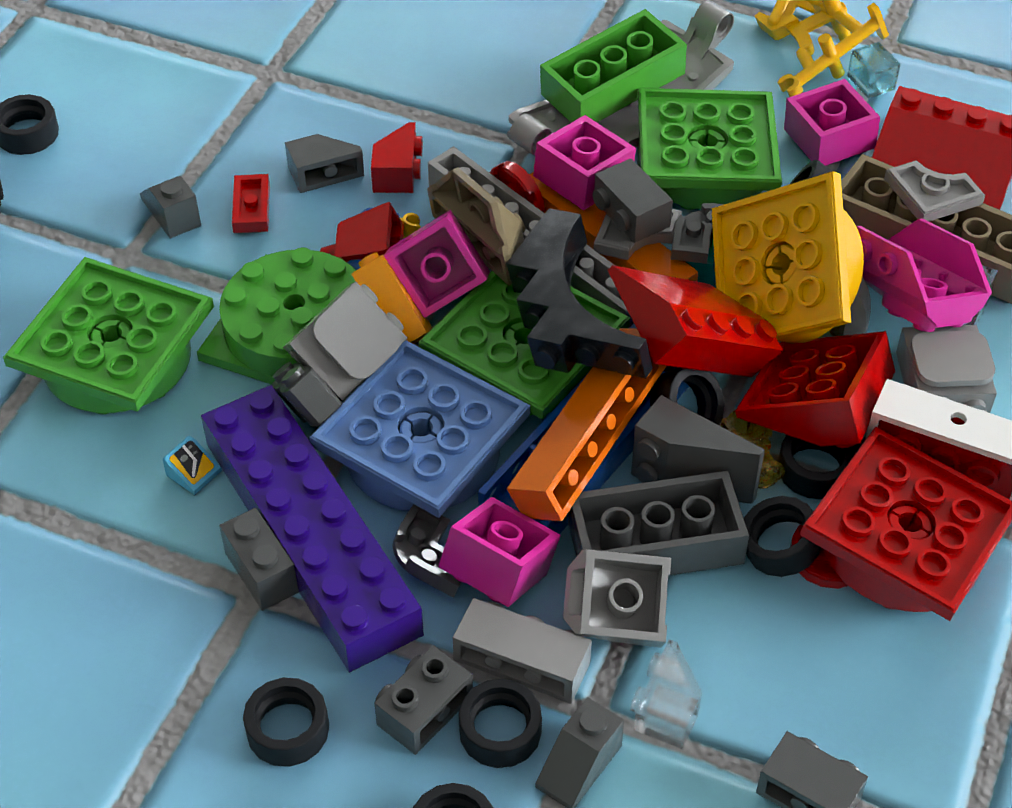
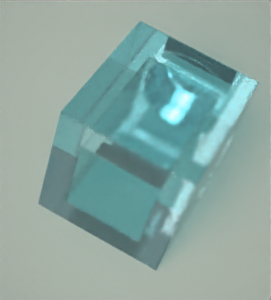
(873, 70)

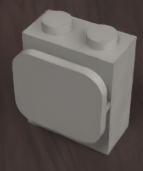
(348, 340)
(949, 364)

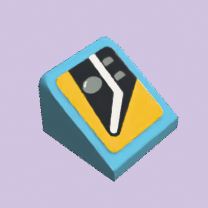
(190, 465)

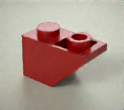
(395, 161)

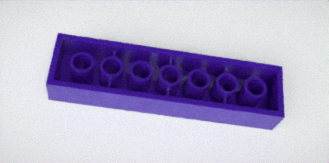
(335, 556)

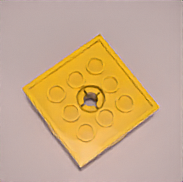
(791, 256)

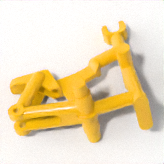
(783, 23)

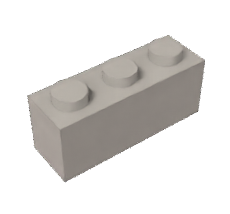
(522, 649)

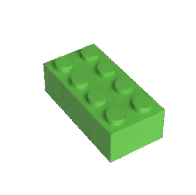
(611, 66)

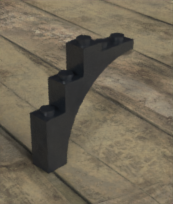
(560, 325)

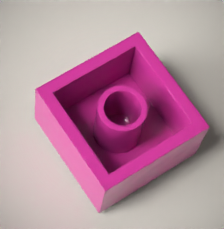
(831, 122)
(573, 157)
(437, 264)
(499, 551)

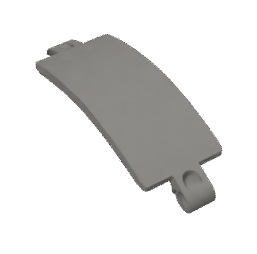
(703, 72)

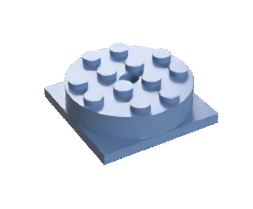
(421, 432)

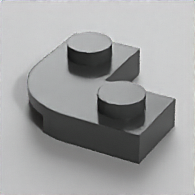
(693, 235)
(419, 551)

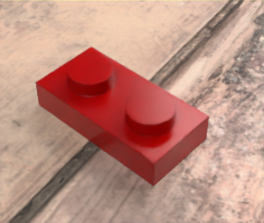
(251, 203)

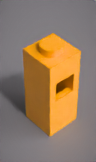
(392, 295)

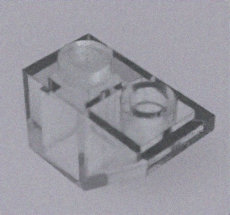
(670, 699)

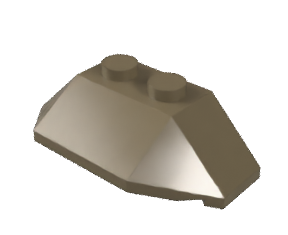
(484, 218)

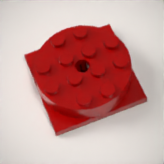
(907, 527)

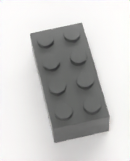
(677, 518)

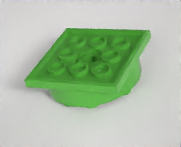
(708, 144)
(269, 306)
(110, 338)
(490, 342)

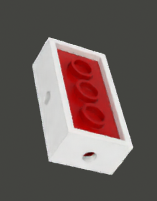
(949, 432)

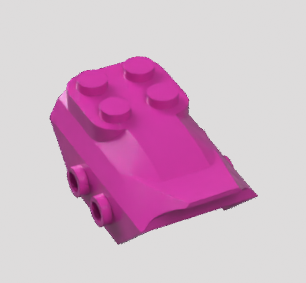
(925, 275)

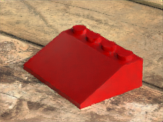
(949, 140)
(695, 324)
(821, 388)

